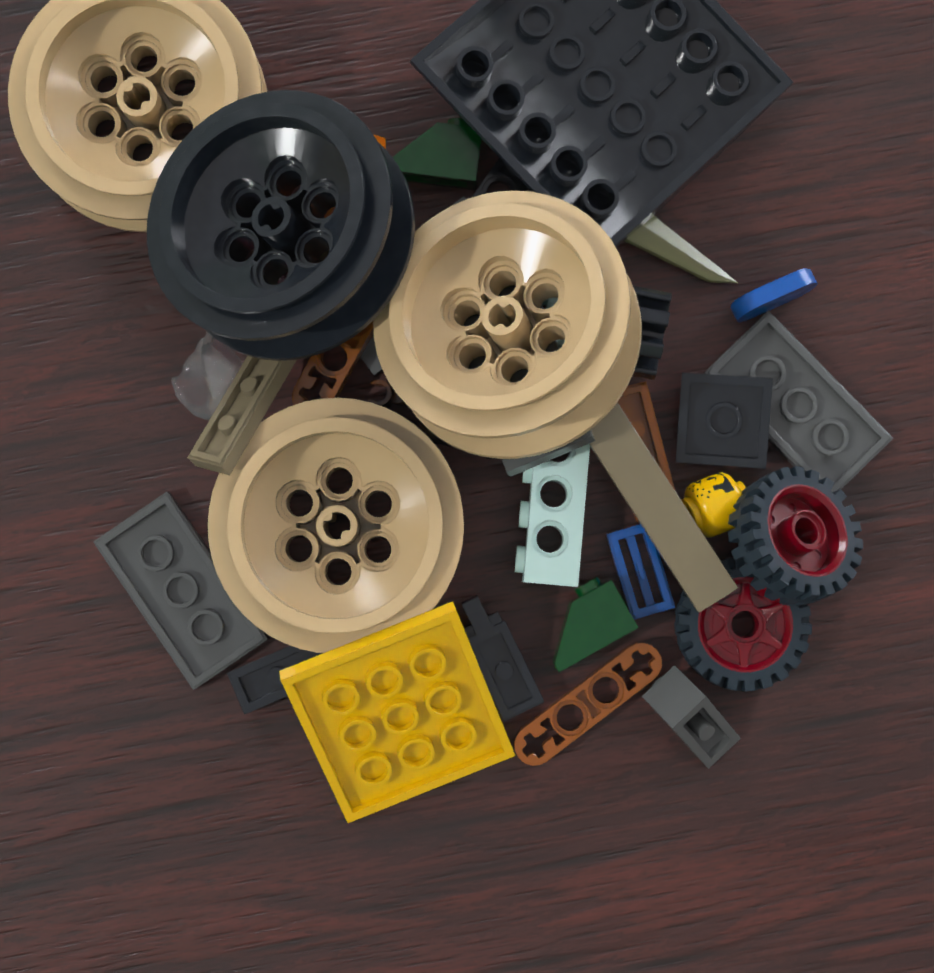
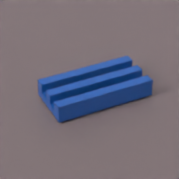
(651, 607)

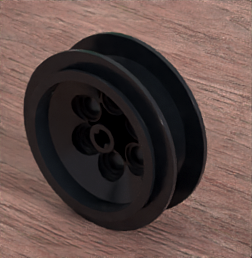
(247, 166)

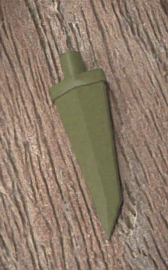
(668, 246)

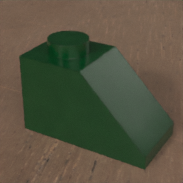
(443, 156)
(592, 622)

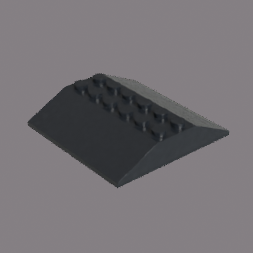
(603, 95)

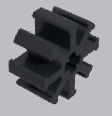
(655, 319)

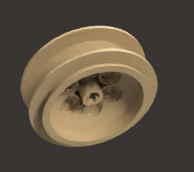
(59, 105)
(458, 271)
(299, 452)

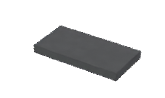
(811, 413)
(178, 590)

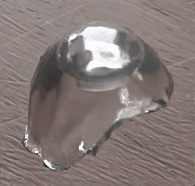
(206, 377)

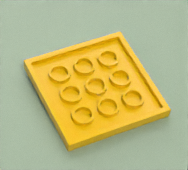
(398, 712)

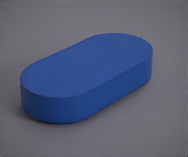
(773, 294)

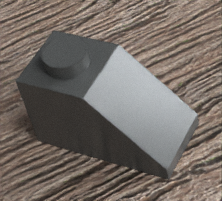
(691, 716)

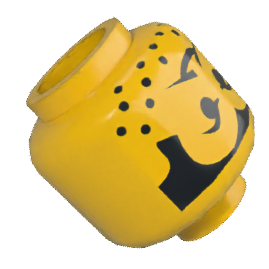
(712, 502)

